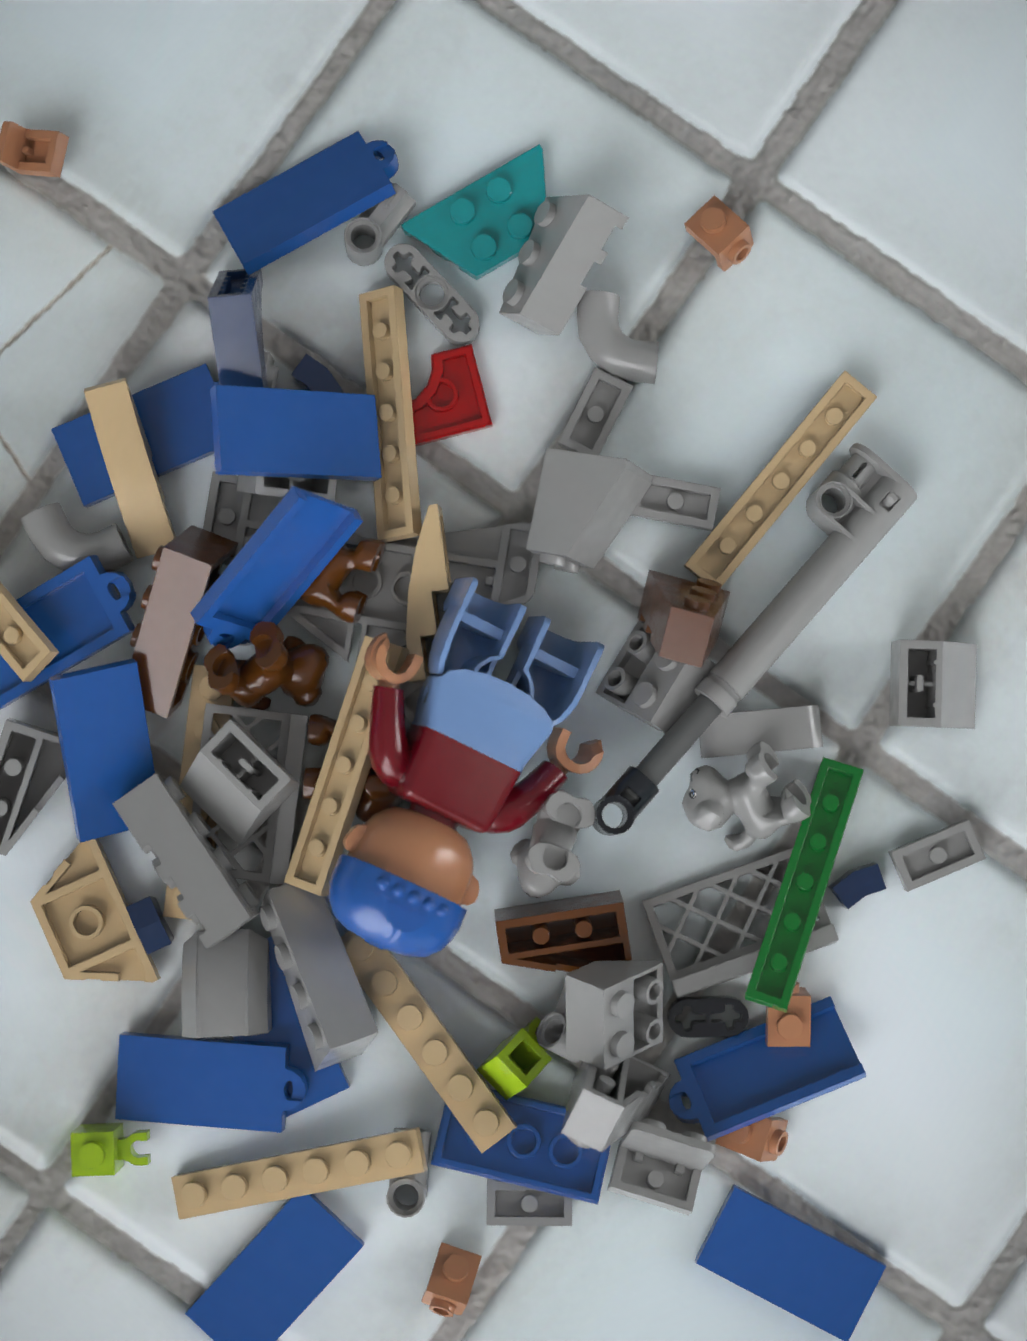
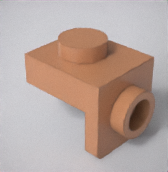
(32, 150)
(721, 233)
(793, 1027)
(758, 1141)
(451, 1280)

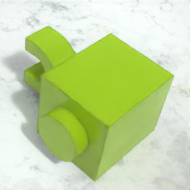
(515, 1061)
(103, 1148)

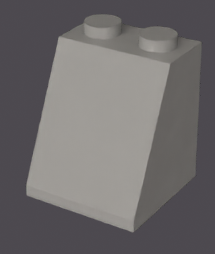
(582, 507)

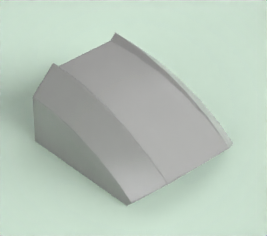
(226, 986)

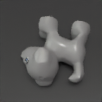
(715, 799)
(548, 857)

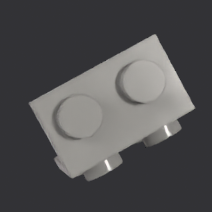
(660, 1165)

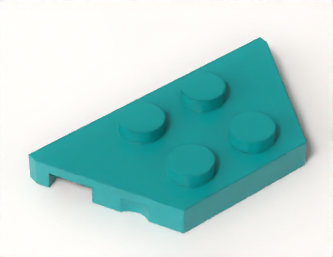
(487, 219)

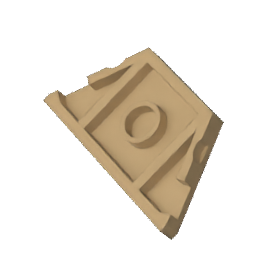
(89, 921)

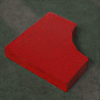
(452, 399)

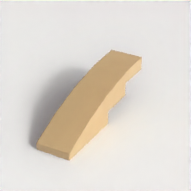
(130, 466)
(428, 577)

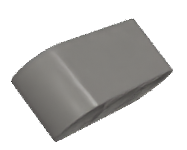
(780, 728)

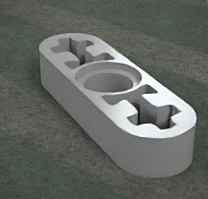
(403, 279)

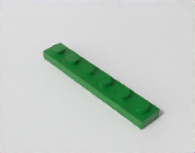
(804, 885)

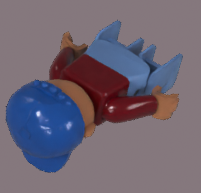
(457, 766)

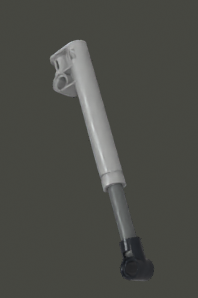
(864, 515)

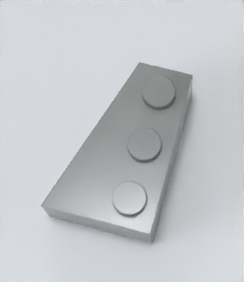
(557, 259)

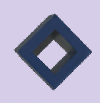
(315, 376)
(857, 884)
(150, 924)

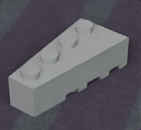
(187, 858)
(318, 975)

